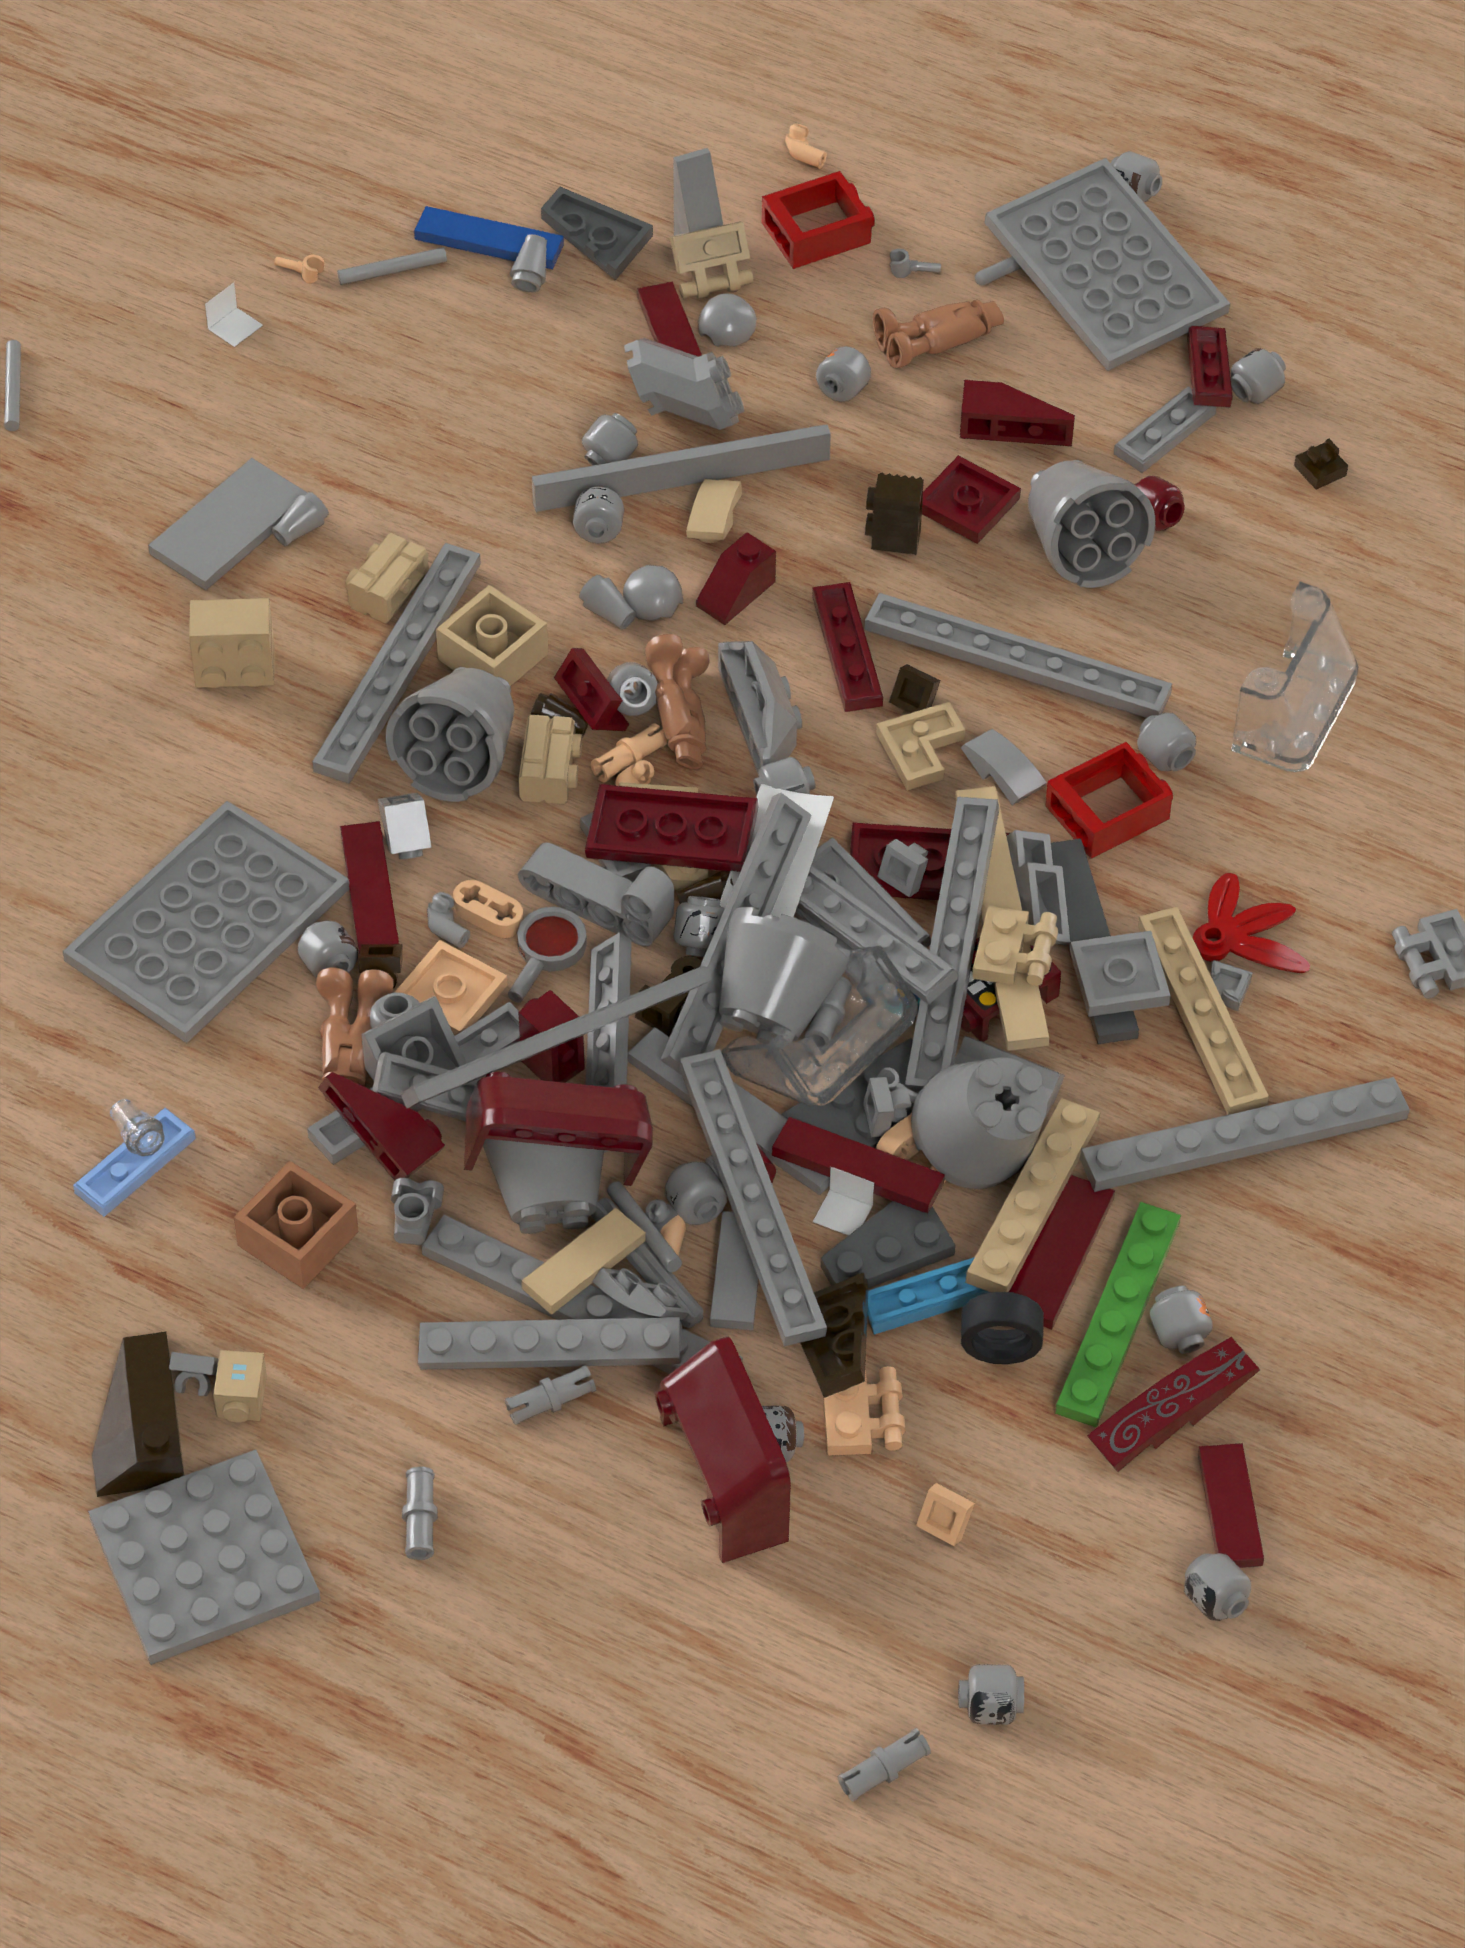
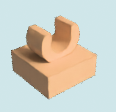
(945, 1514)

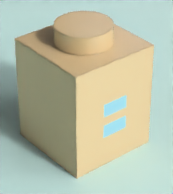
(240, 1386)

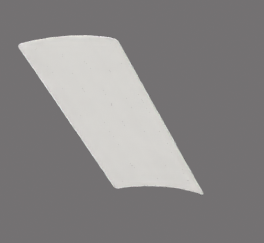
(796, 877)

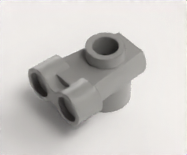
(414, 1208)

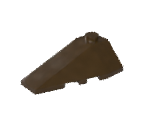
(139, 1424)

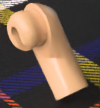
(799, 147)
(637, 773)

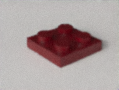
(968, 499)

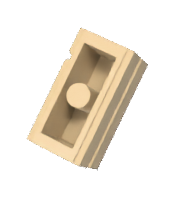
(387, 577)
(548, 759)

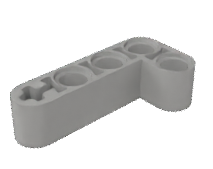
(600, 896)

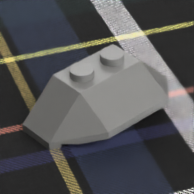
(759, 701)

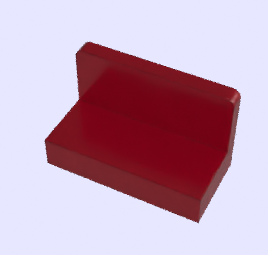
(590, 692)

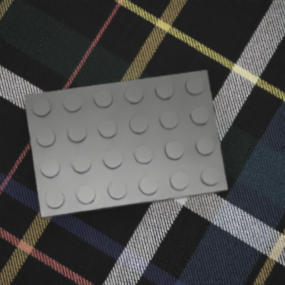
(1106, 263)
(206, 921)

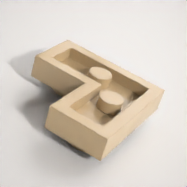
(911, 742)

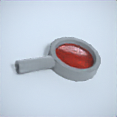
(548, 942)

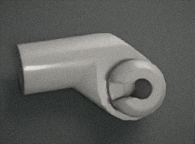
(442, 921)

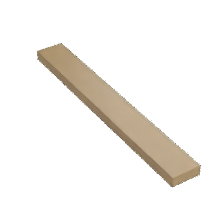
(1019, 1003)

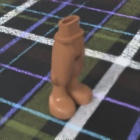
(934, 329)
(677, 702)
(341, 1041)

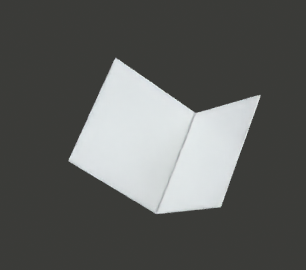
(228, 320)
(846, 1202)

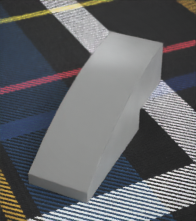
(1038, 880)

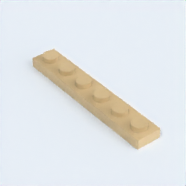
(1205, 1013)
(1032, 1197)

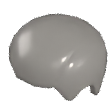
(727, 320)
(653, 592)

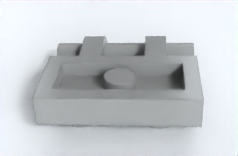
(1445, 940)

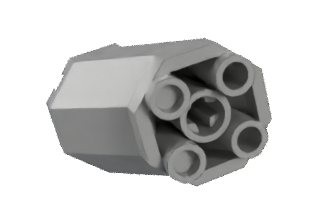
(684, 383)

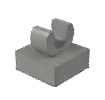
(903, 866)
(884, 1106)
(193, 1366)

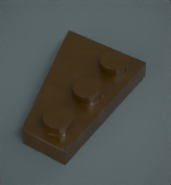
(841, 1355)

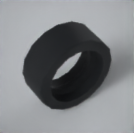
(1003, 1310)

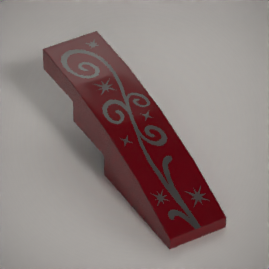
(1172, 1402)

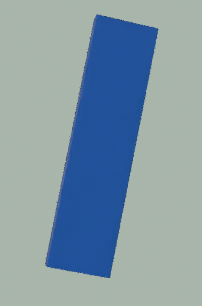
(481, 235)

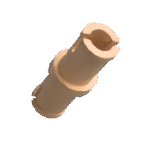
(628, 752)

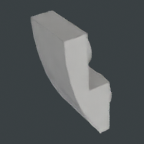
(1009, 767)
(642, 1297)

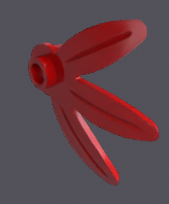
(1235, 931)

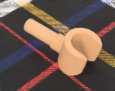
(308, 268)

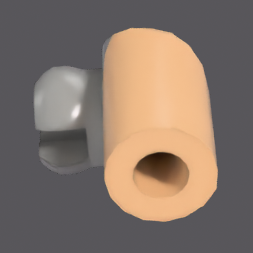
(667, 1223)

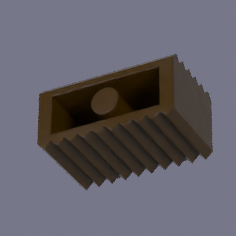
(896, 513)

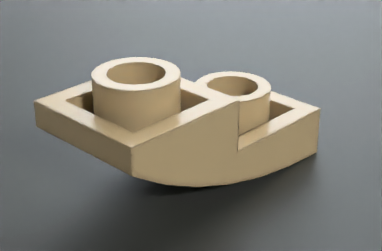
(713, 510)

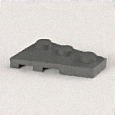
(597, 230)
(889, 1246)

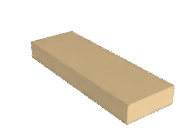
(582, 1259)

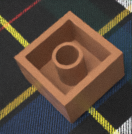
(296, 1224)

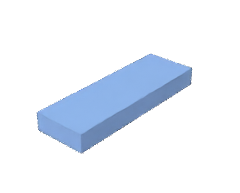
(125, 1172)

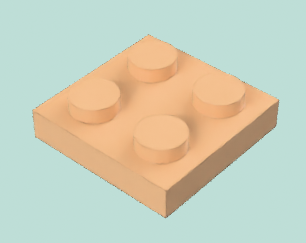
(458, 981)

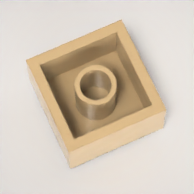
(493, 637)
(232, 642)

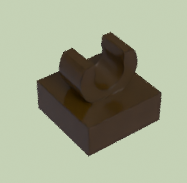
(1321, 464)
(914, 689)
(382, 957)

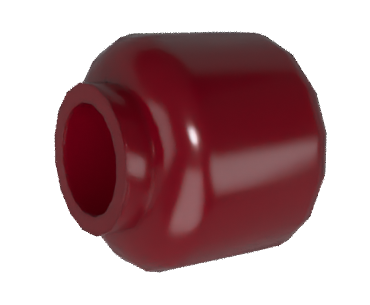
(1165, 499)

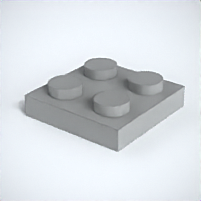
(1119, 973)

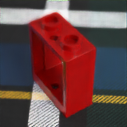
(825, 241)
(1078, 819)

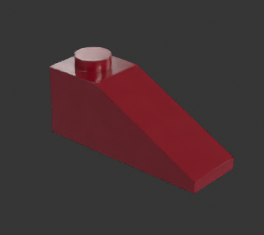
(1009, 415)
(387, 1128)

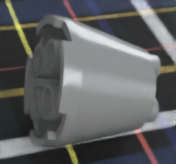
(1089, 522)
(453, 734)
(776, 974)
(980, 1120)
(546, 1182)

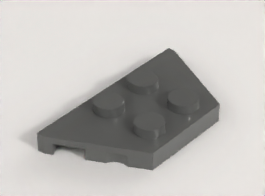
(846, 1112)

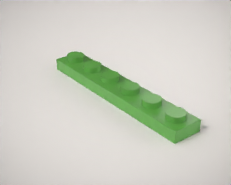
(1118, 1315)

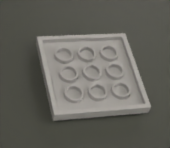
(203, 1556)

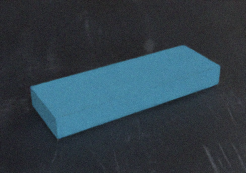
(920, 1297)

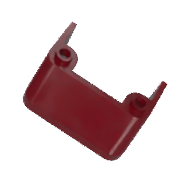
(559, 1116)
(732, 1448)

